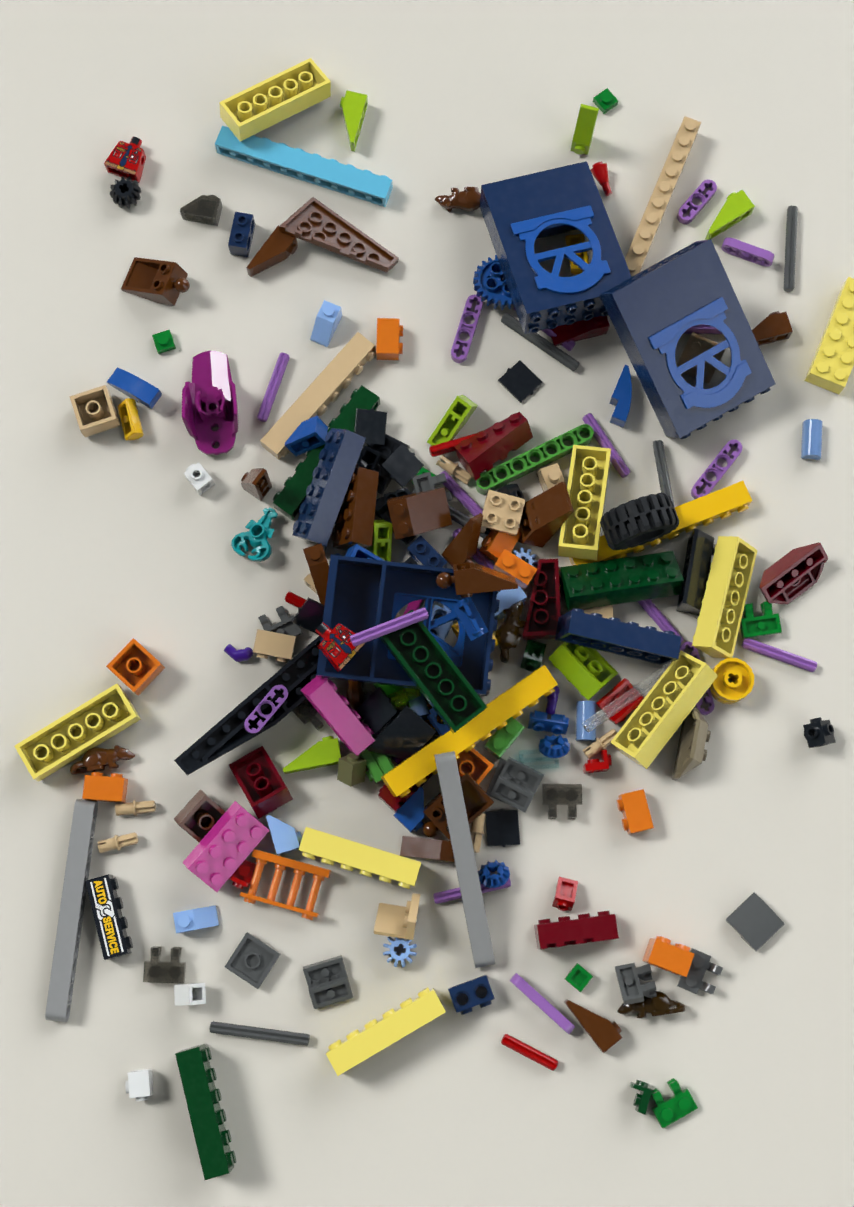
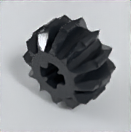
(125, 192)

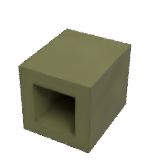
(351, 769)

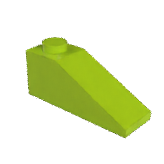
(354, 109)
(584, 129)
(734, 210)
(453, 420)
(381, 539)
(319, 755)

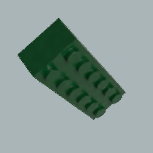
(621, 580)
(434, 674)
(205, 1111)

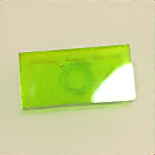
(404, 695)

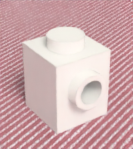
(199, 478)
(190, 994)
(139, 1084)

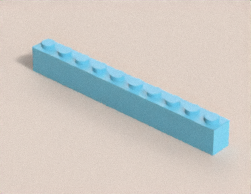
(306, 166)

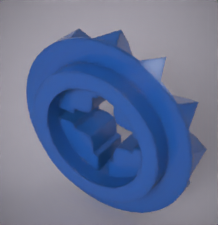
(557, 750)
(493, 880)

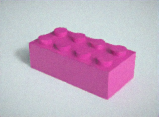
(337, 714)
(225, 846)

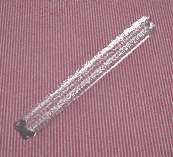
(623, 701)

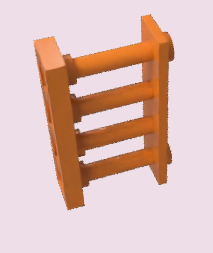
(299, 869)

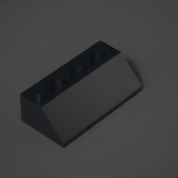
(696, 571)

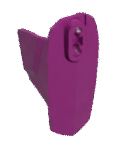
(211, 403)

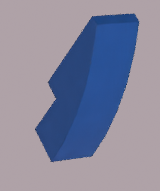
(135, 387)
(622, 398)

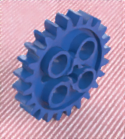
(486, 278)

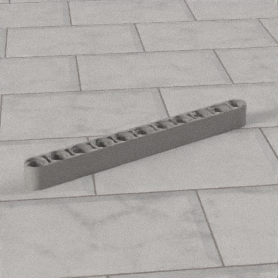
(464, 859)
(71, 911)

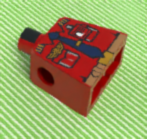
(127, 160)
(337, 644)

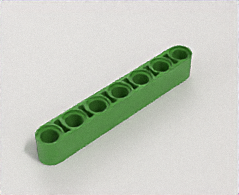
(539, 452)

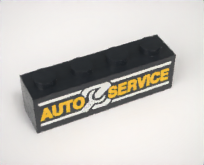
(108, 916)

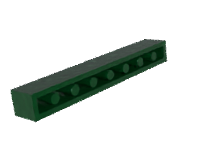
(294, 492)

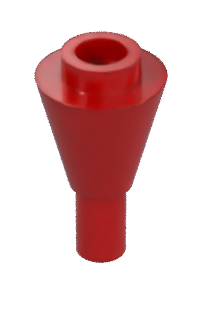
(600, 172)

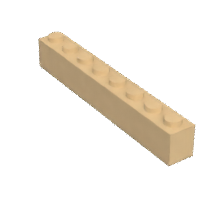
(320, 393)

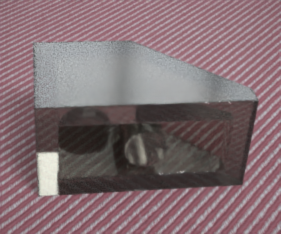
(203, 210)

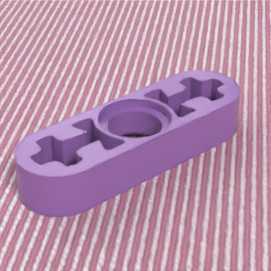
(698, 193)
(747, 252)
(271, 694)

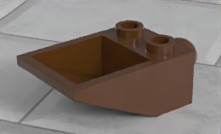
(156, 280)
(545, 515)
(475, 578)
(475, 801)

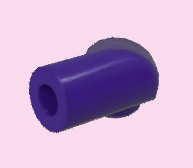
(239, 655)
(552, 701)

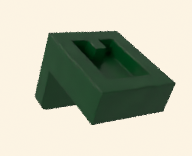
(533, 655)
(641, 1100)

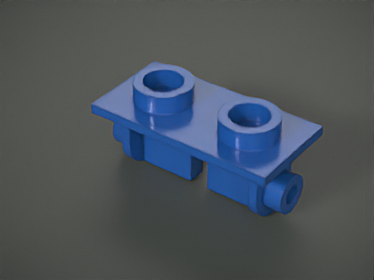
(470, 618)
(557, 724)

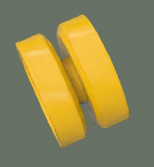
(741, 684)

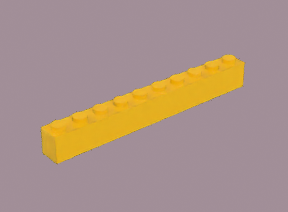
(690, 514)
(500, 709)

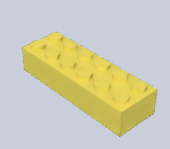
(275, 99)
(836, 348)
(587, 495)
(724, 597)
(664, 709)
(77, 732)
(359, 856)
(384, 1032)

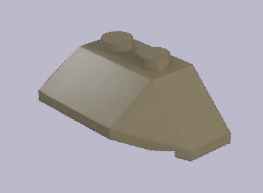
(691, 744)

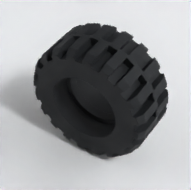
(639, 521)

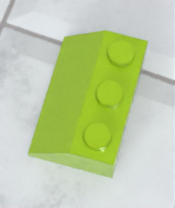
(583, 668)

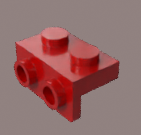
(621, 688)

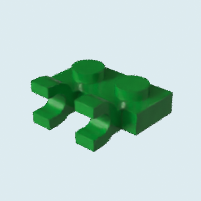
(759, 625)
(675, 1106)

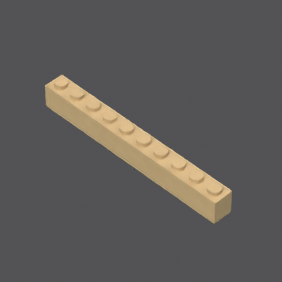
(661, 195)

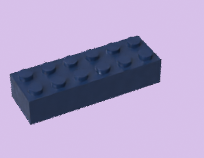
(328, 486)
(618, 637)

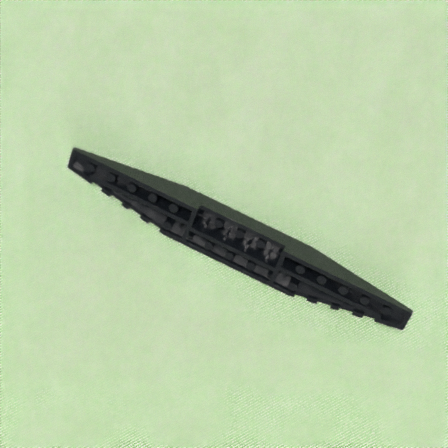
(231, 731)

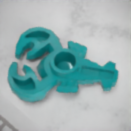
(257, 537)

